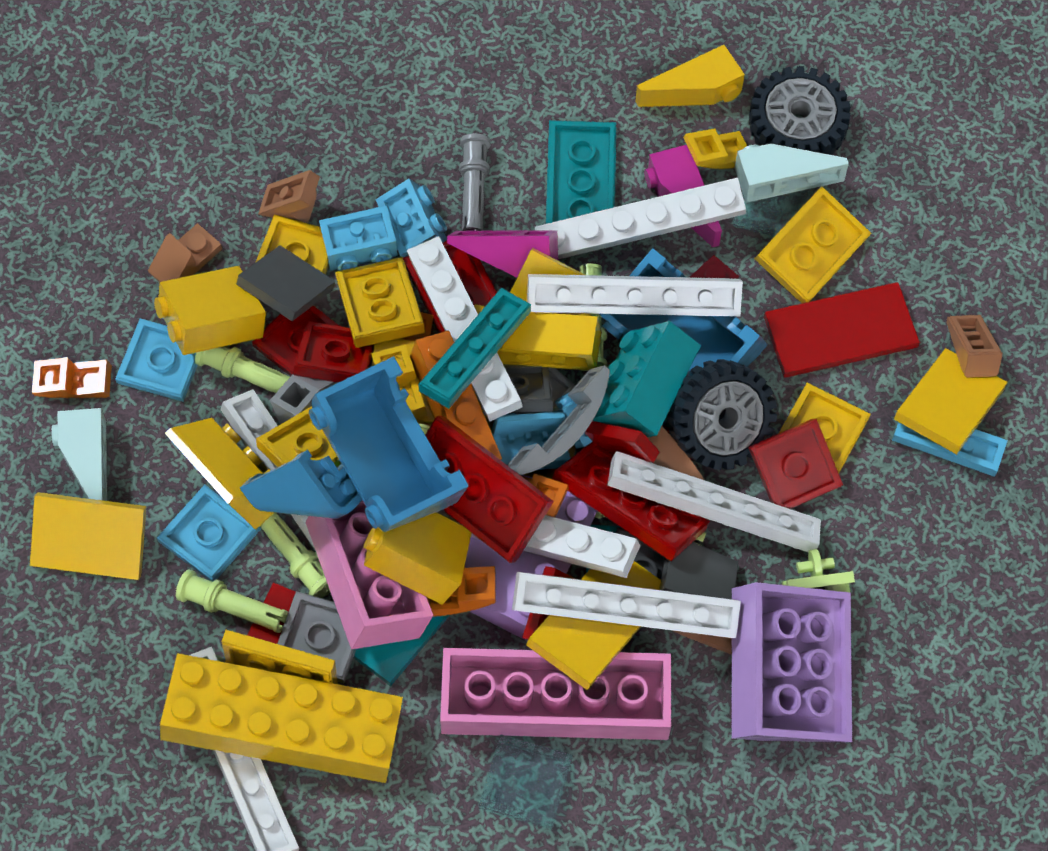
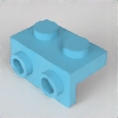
(516, 431)

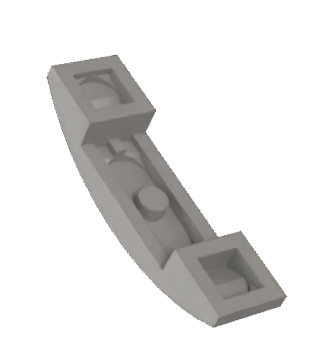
(588, 397)

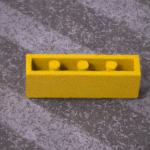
(553, 341)

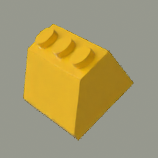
(221, 462)

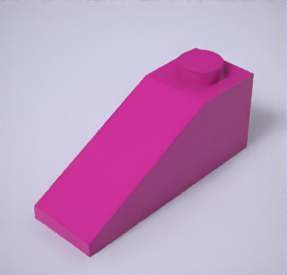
(675, 172)
(505, 248)

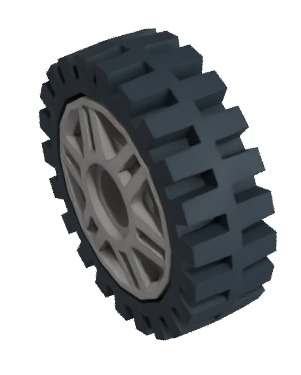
(814, 97)
(701, 401)

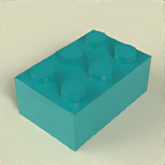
(647, 377)

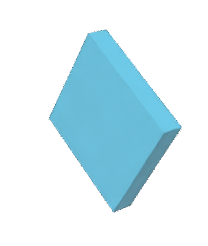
(156, 363)
(207, 534)

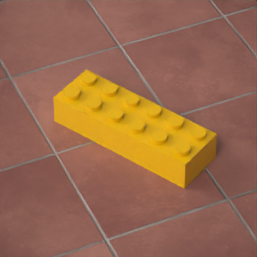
(280, 718)

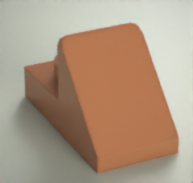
(291, 197)
(185, 255)

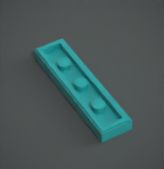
(474, 348)

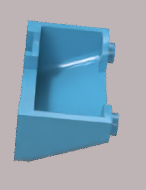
(718, 335)
(385, 448)
(304, 488)

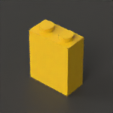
(209, 311)
(421, 555)

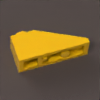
(696, 82)

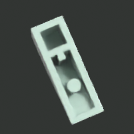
(781, 170)
(84, 448)

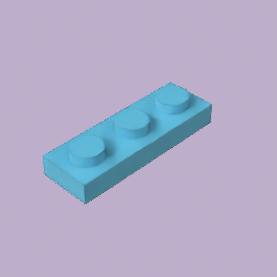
(980, 452)

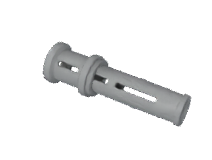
(474, 170)

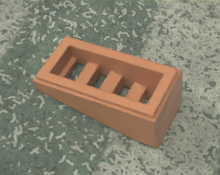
(975, 349)

